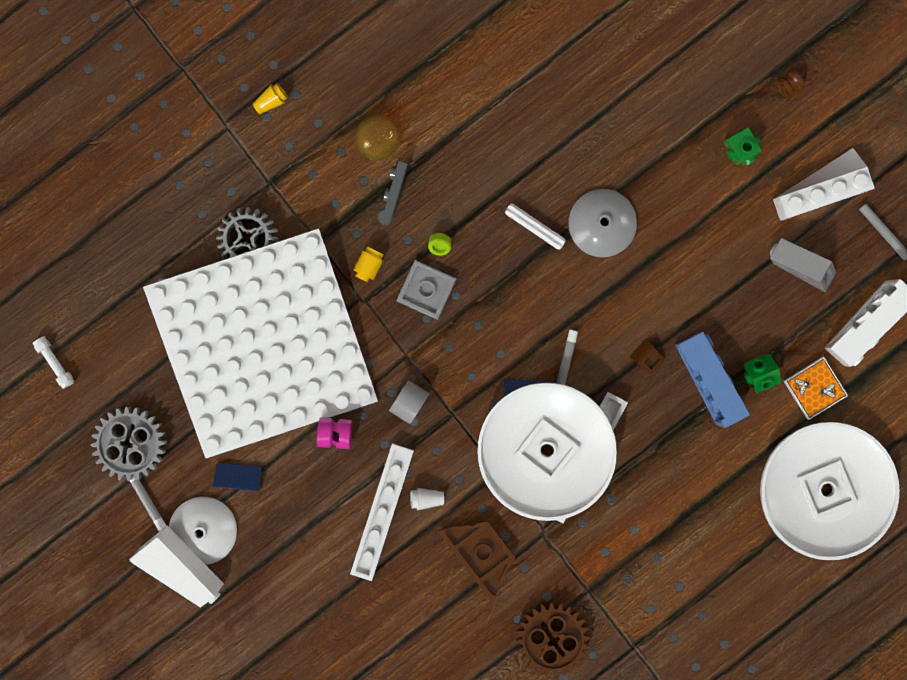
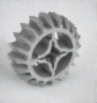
(257, 232)

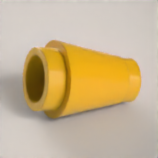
(270, 98)

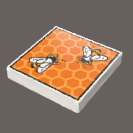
(815, 388)

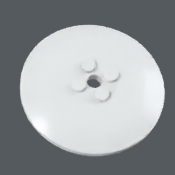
(542, 484)
(861, 496)

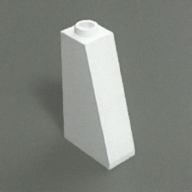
(178, 567)

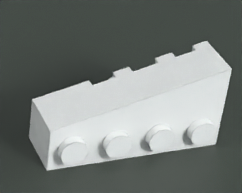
(869, 323)

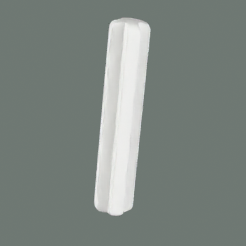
(535, 226)

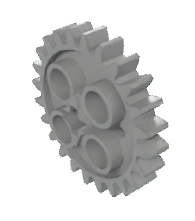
(109, 437)

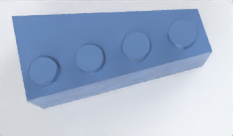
(712, 380)

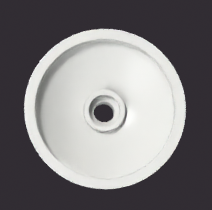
(213, 519)

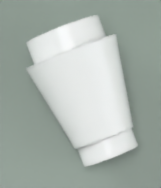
(426, 498)

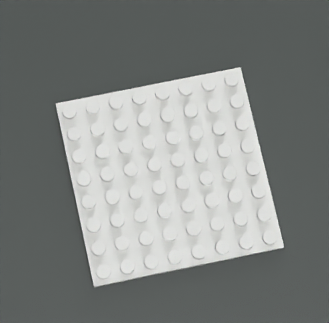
(261, 343)

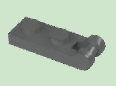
(392, 195)

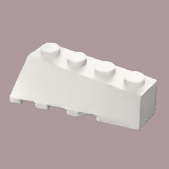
(832, 183)

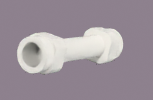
(43, 346)

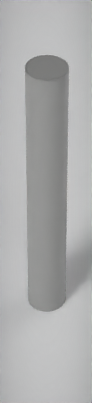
(884, 231)

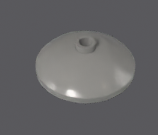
(586, 226)

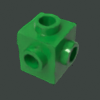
(743, 140)
(761, 373)

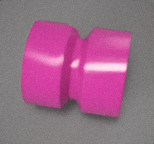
(326, 433)

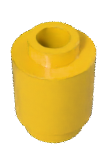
(368, 264)

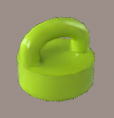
(439, 244)

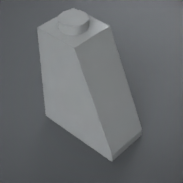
(803, 264)

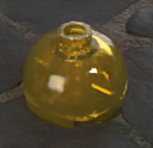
(378, 137)

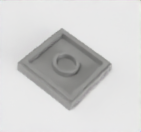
(426, 289)

